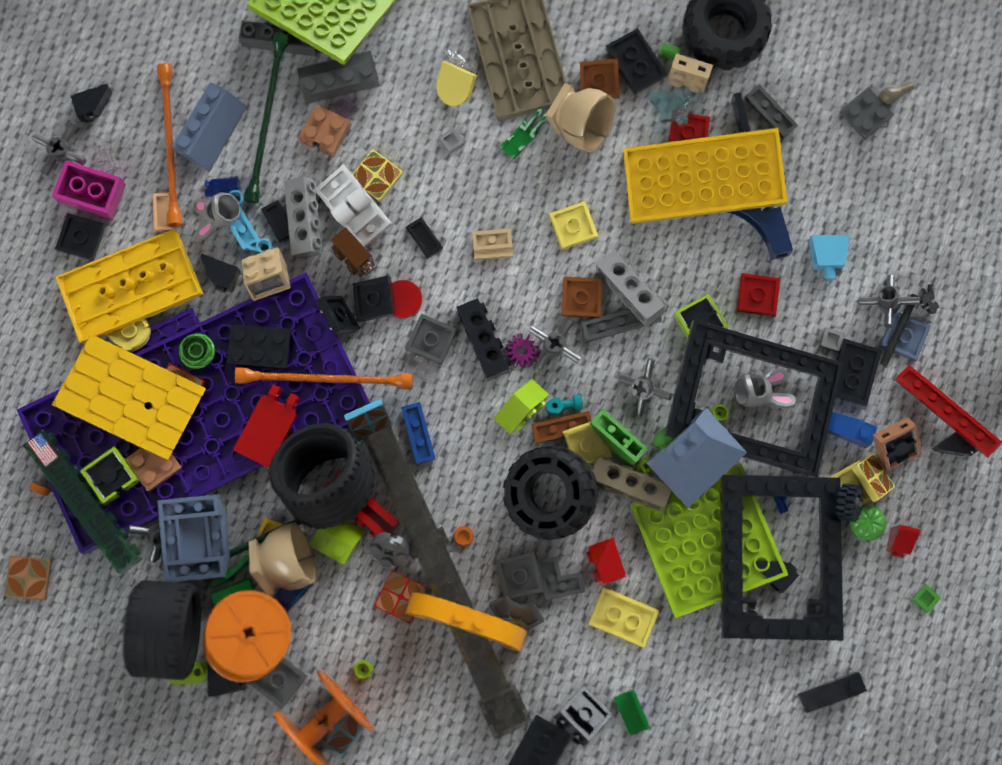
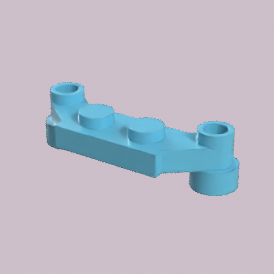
(244, 231)

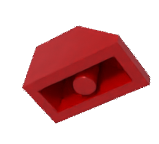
(902, 540)

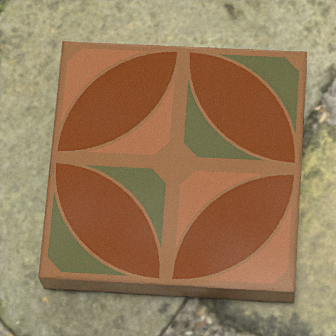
(28, 577)

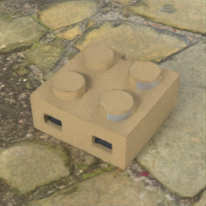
(689, 73)

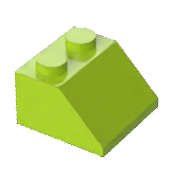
(338, 542)

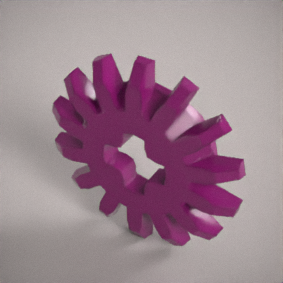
(525, 358)

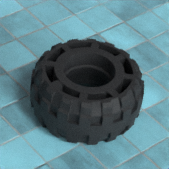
(727, 53)
(579, 487)

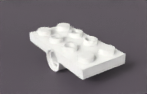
(353, 206)

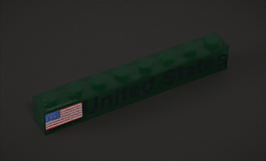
(83, 502)

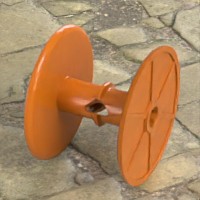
(249, 615)
(322, 721)

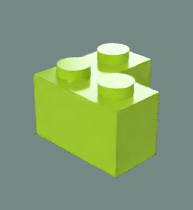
(520, 406)

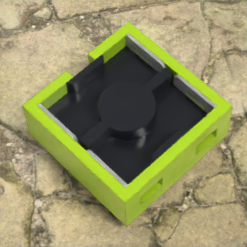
(703, 310)
(110, 475)

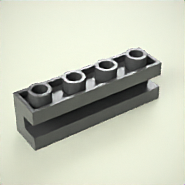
(261, 35)

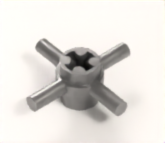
(55, 154)
(889, 300)
(560, 338)
(641, 383)
(150, 532)

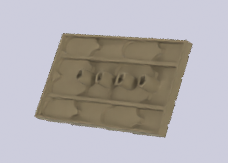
(517, 55)

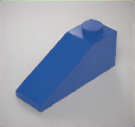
(852, 429)

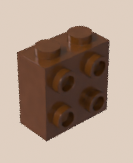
(354, 254)

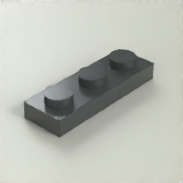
(771, 111)

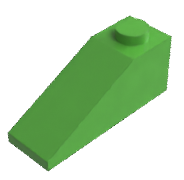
(618, 439)

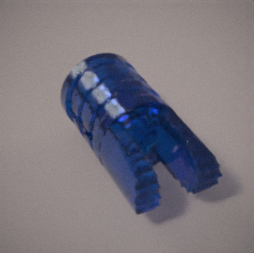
(221, 185)

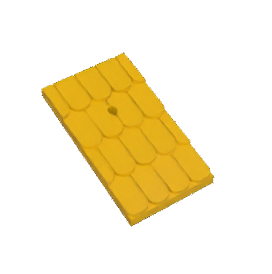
(129, 286)
(110, 392)

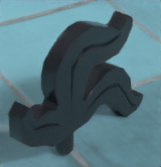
(925, 300)

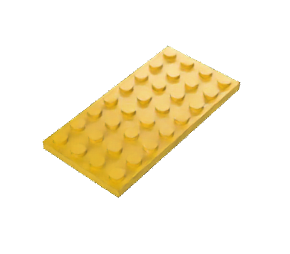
(705, 176)

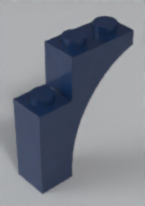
(771, 227)

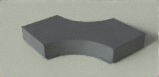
(508, 610)

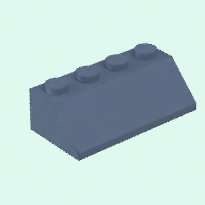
(209, 126)

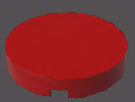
(406, 299)

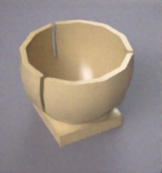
(583, 110)
(277, 560)

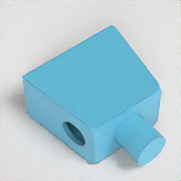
(829, 253)

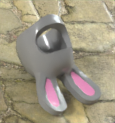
(218, 211)
(756, 390)

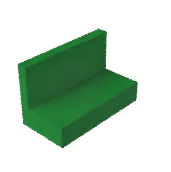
(631, 712)

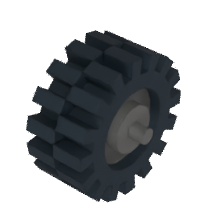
(849, 502)

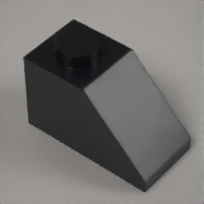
(91, 102)
(220, 273)
(955, 445)
(774, 569)

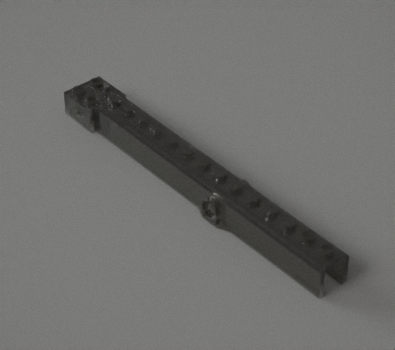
(500, 701)

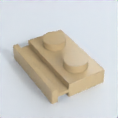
(492, 244)

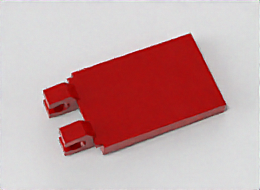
(267, 427)

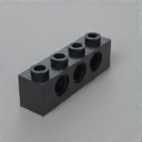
(475, 309)

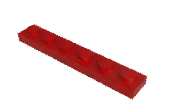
(948, 411)

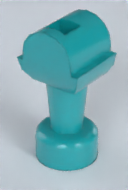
(556, 405)

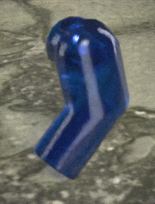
(781, 504)

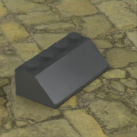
(334, 79)

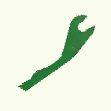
(522, 135)
(230, 573)

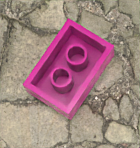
(89, 190)

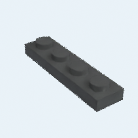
(612, 325)

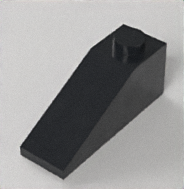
(832, 691)

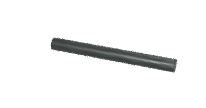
(897, 333)

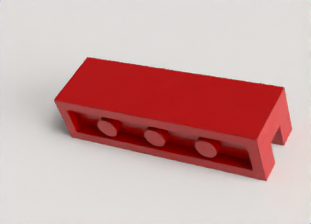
(372, 515)

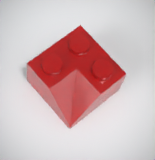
(606, 562)

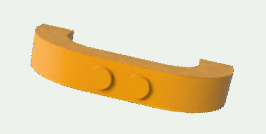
(467, 619)

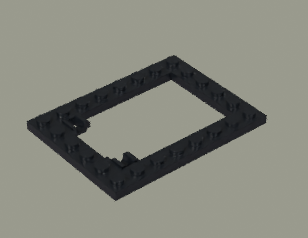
(699, 348)
(749, 625)

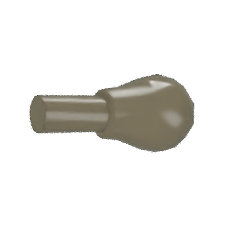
(891, 94)

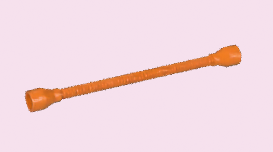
(173, 216)
(246, 375)

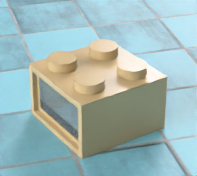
(265, 274)

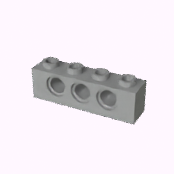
(303, 217)
(644, 312)

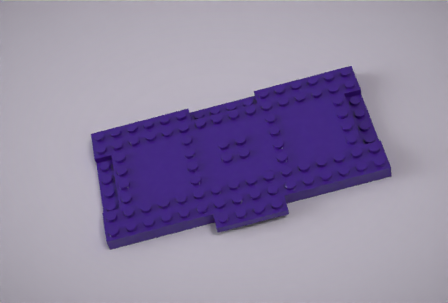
(224, 408)

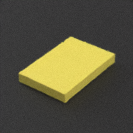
(623, 617)

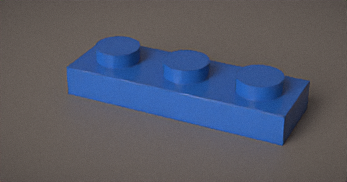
(418, 433)

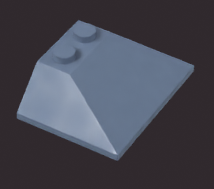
(697, 458)
(193, 538)

